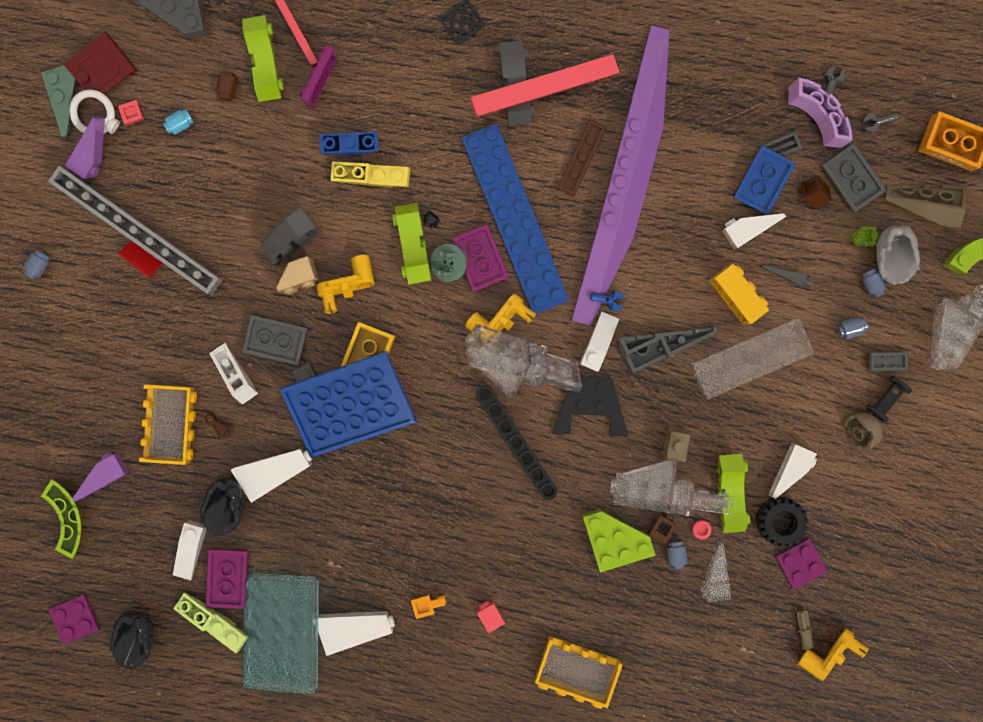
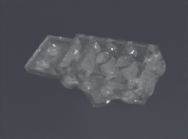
(954, 329)
(509, 362)
(656, 490)

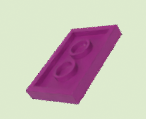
(318, 76)
(483, 258)
(226, 578)

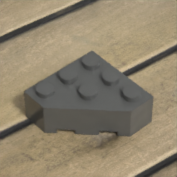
(182, 15)
(290, 236)

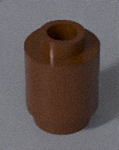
(226, 86)

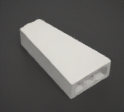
(266, 474)
(352, 629)

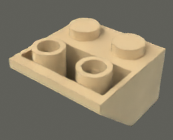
(298, 274)

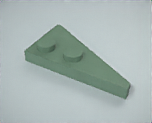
(60, 89)

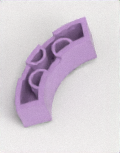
(823, 109)

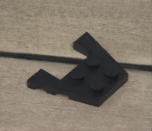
(594, 398)

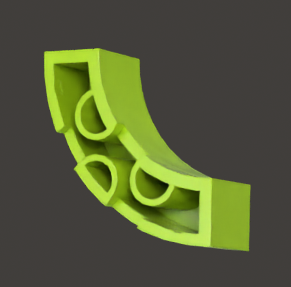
(260, 47)
(413, 247)
(965, 257)
(732, 482)
(68, 515)

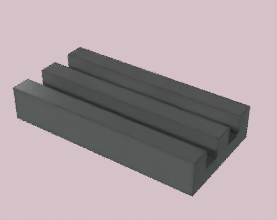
(796, 141)

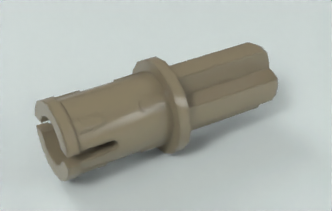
(805, 629)

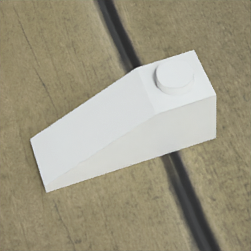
(745, 229)
(599, 342)
(233, 374)
(794, 466)
(189, 549)

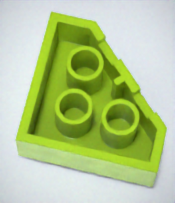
(615, 541)

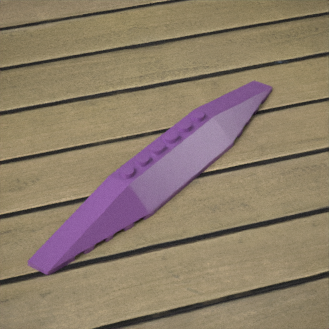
(628, 177)

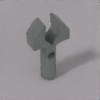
(831, 81)
(878, 121)

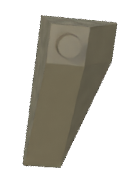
(941, 204)

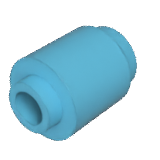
(178, 121)

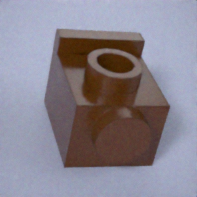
(665, 534)

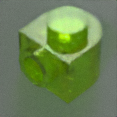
(866, 236)

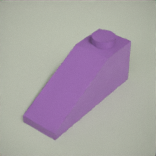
(88, 152)
(104, 472)

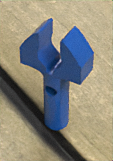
(608, 299)

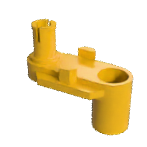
(361, 279)
(502, 318)
(821, 667)

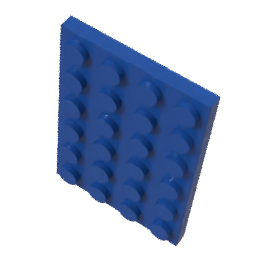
(348, 404)

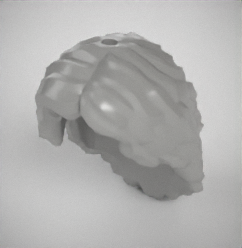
(897, 254)

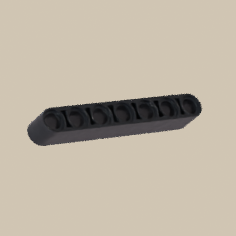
(514, 432)

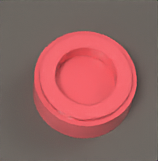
(701, 529)

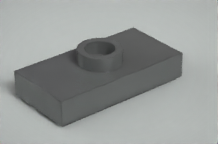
(888, 361)

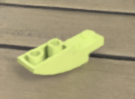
(211, 621)

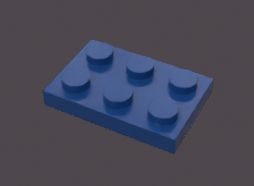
(764, 180)

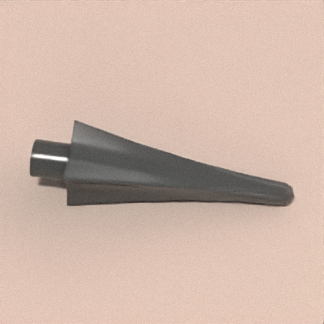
(798, 279)

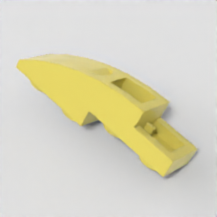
(370, 174)

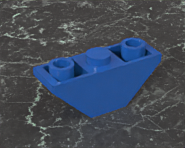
(349, 144)

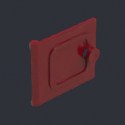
(101, 64)

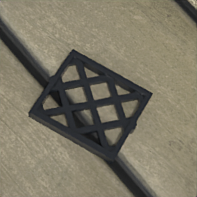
(470, 32)

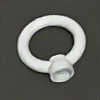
(110, 125)

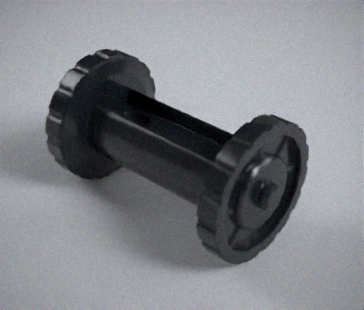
(888, 399)

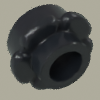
(431, 219)

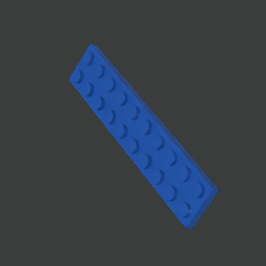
(515, 218)

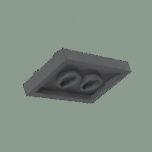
(853, 178)
(275, 340)

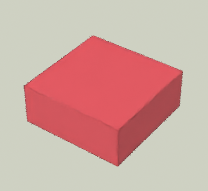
(131, 112)

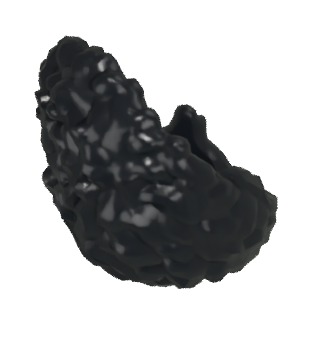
(222, 506)
(132, 639)

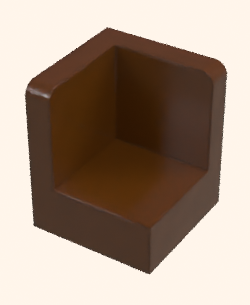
(816, 192)

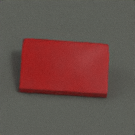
(140, 259)

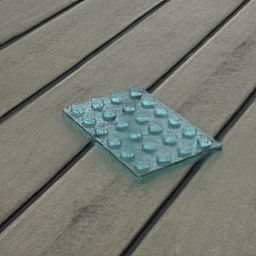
(281, 633)

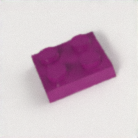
(801, 563)
(74, 619)

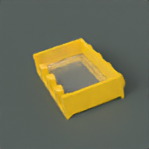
(168, 424)
(578, 672)

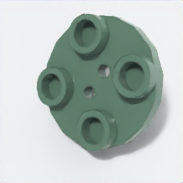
(449, 253)

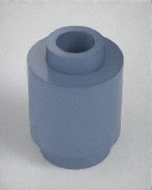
(36, 264)
(874, 283)
(852, 327)
(677, 554)

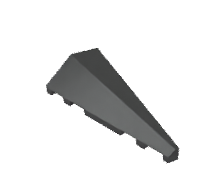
(648, 349)

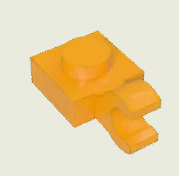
(424, 606)

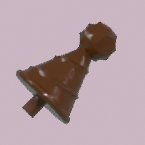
(220, 427)

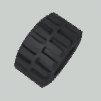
(797, 525)

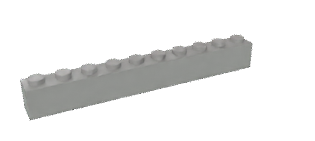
(135, 230)

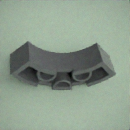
(514, 71)

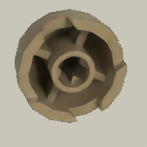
(864, 431)

